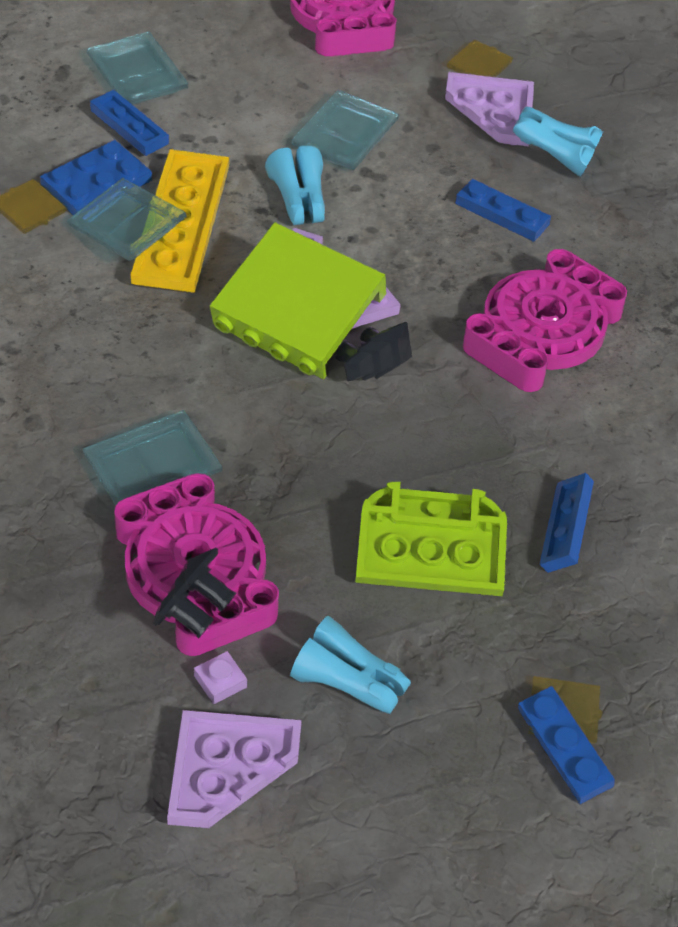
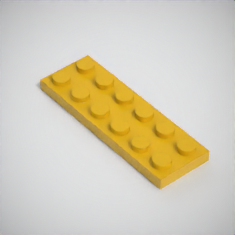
(195, 186)

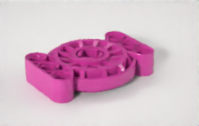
(347, 25)
(544, 320)
(182, 522)

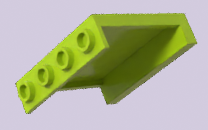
(296, 299)

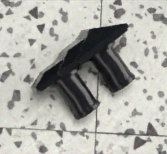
(377, 354)
(194, 577)

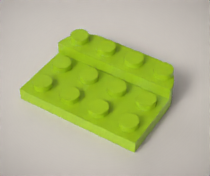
(432, 541)

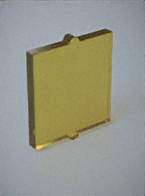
(479, 60)
(30, 206)
(580, 700)

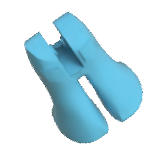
(565, 142)
(299, 200)
(345, 664)

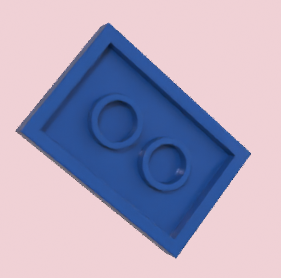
(92, 174)

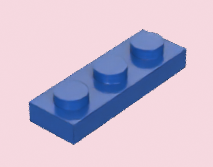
(129, 122)
(503, 210)
(566, 523)
(566, 745)

